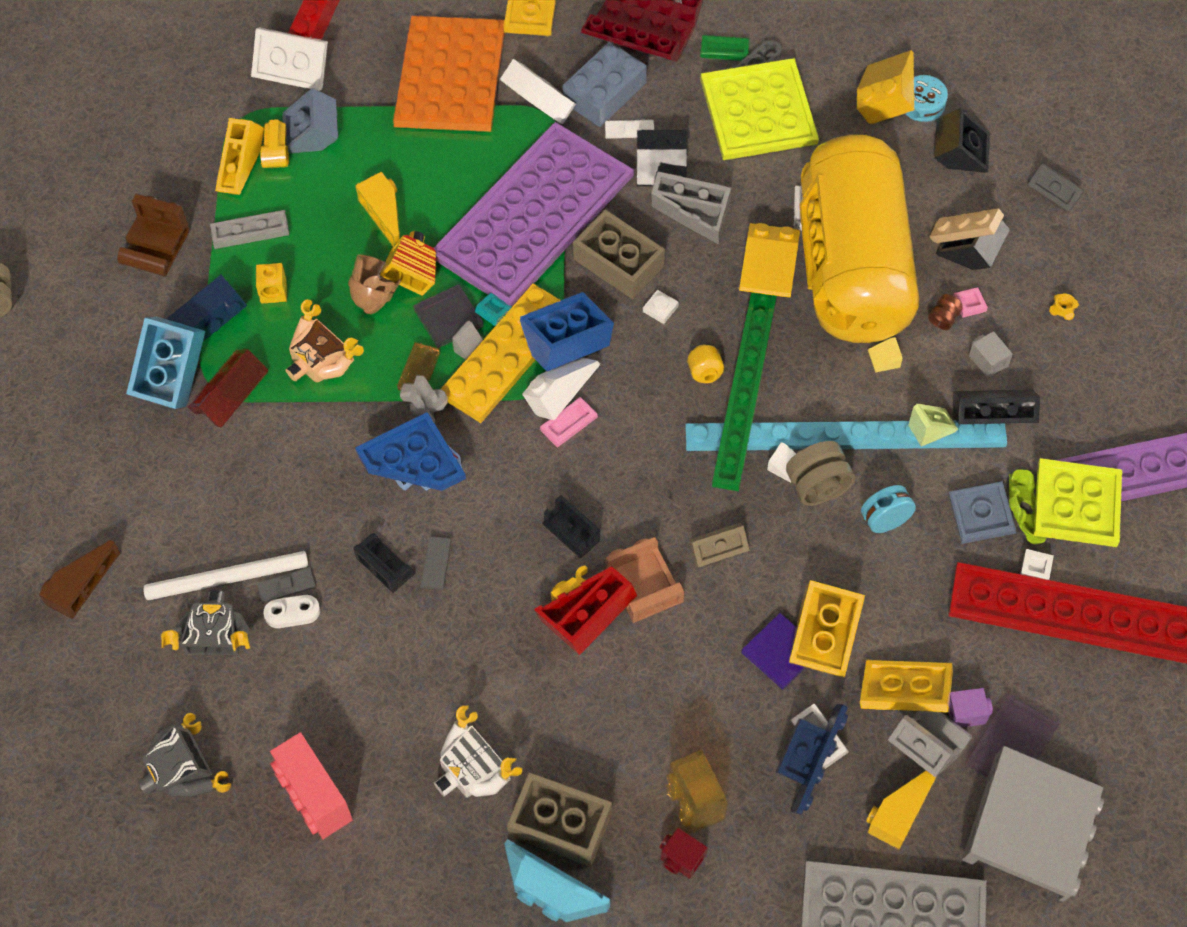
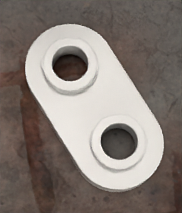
(291, 611)

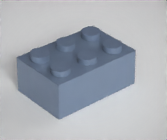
(605, 83)

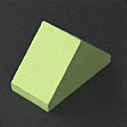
(930, 423)

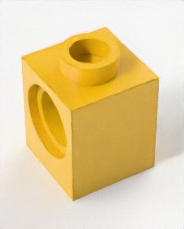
(271, 283)

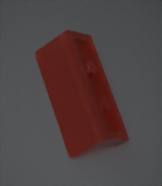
(229, 387)

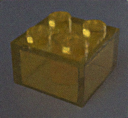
(696, 791)

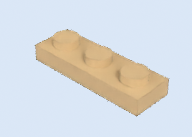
(966, 226)

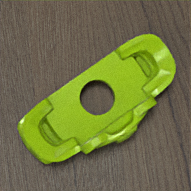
(1022, 490)

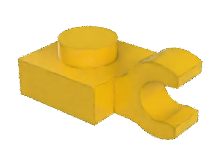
(571, 584)

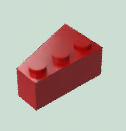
(588, 609)

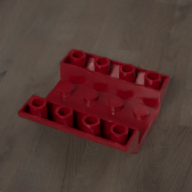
(646, 25)

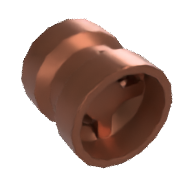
(947, 309)

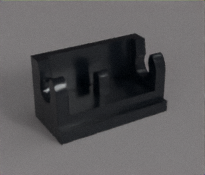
(571, 527)
(383, 562)

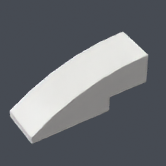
(537, 91)

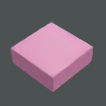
(972, 302)

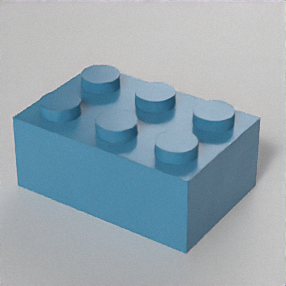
(165, 362)

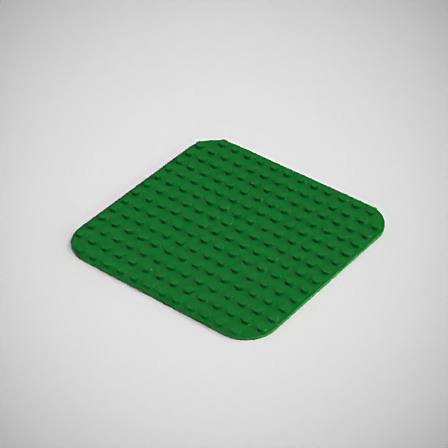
(437, 183)

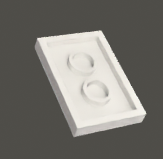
(289, 58)

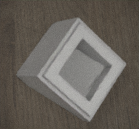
(466, 340)

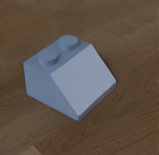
(311, 122)

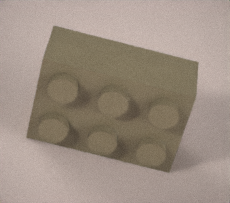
(618, 254)
(559, 819)

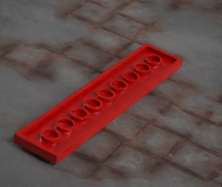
(1069, 612)

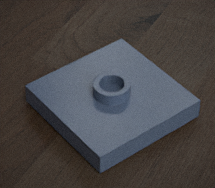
(982, 512)

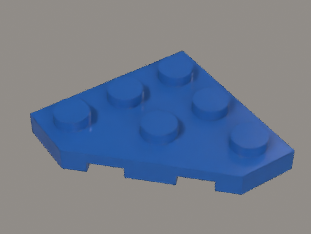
(412, 455)

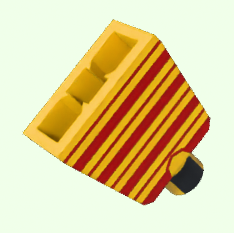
(411, 263)

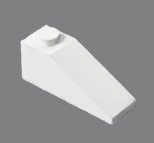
(555, 388)

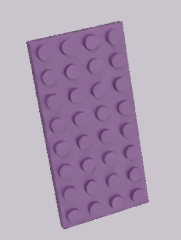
(532, 214)

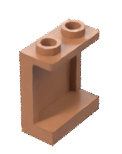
(650, 577)

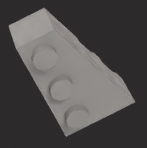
(692, 203)

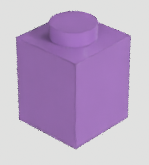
(969, 707)

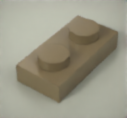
(719, 544)

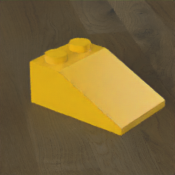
(887, 88)
(769, 260)
(826, 628)

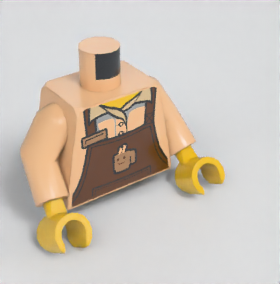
(318, 350)

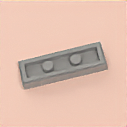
(249, 229)

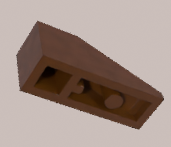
(75, 582)

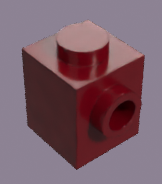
(682, 853)

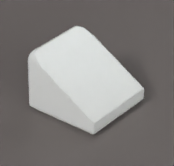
(779, 459)

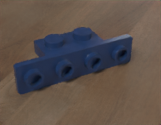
(807, 753)

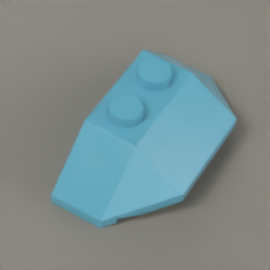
(551, 888)

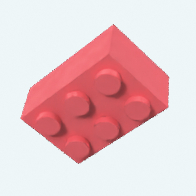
(309, 787)

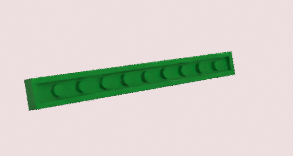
(744, 392)

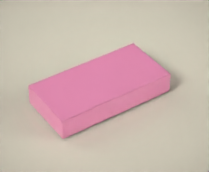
(569, 422)

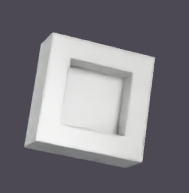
(660, 306)
(1036, 564)

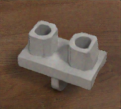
(423, 397)

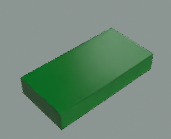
(724, 47)

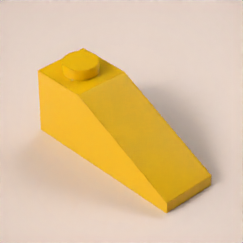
(239, 155)
(379, 200)
(898, 811)

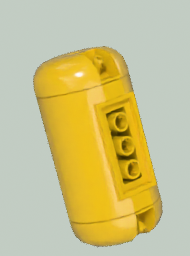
(858, 240)

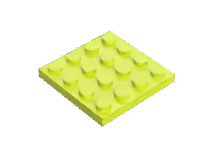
(759, 109)

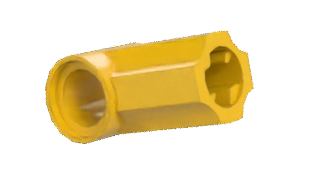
(275, 150)

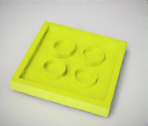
(1078, 502)

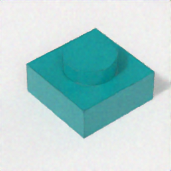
(492, 309)

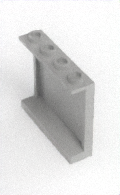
(1035, 822)

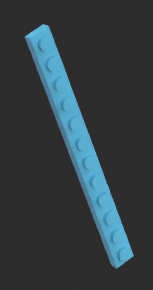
(847, 434)

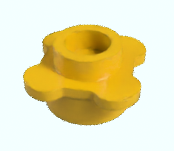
(1064, 300)

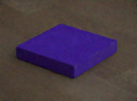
(772, 650)

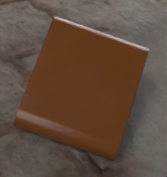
(154, 235)

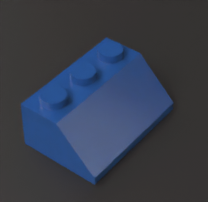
(566, 331)

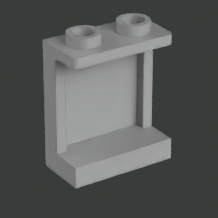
(930, 740)

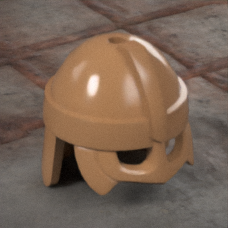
(367, 286)

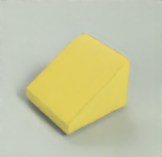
(885, 355)

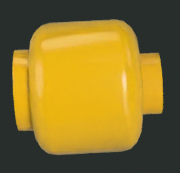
(705, 362)

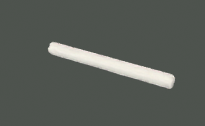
(225, 575)

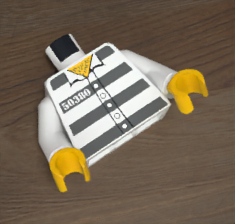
(471, 761)

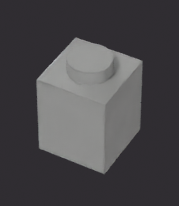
(990, 354)

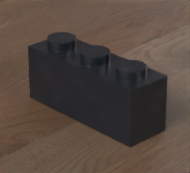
(996, 407)

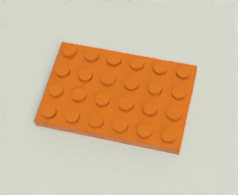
(450, 74)

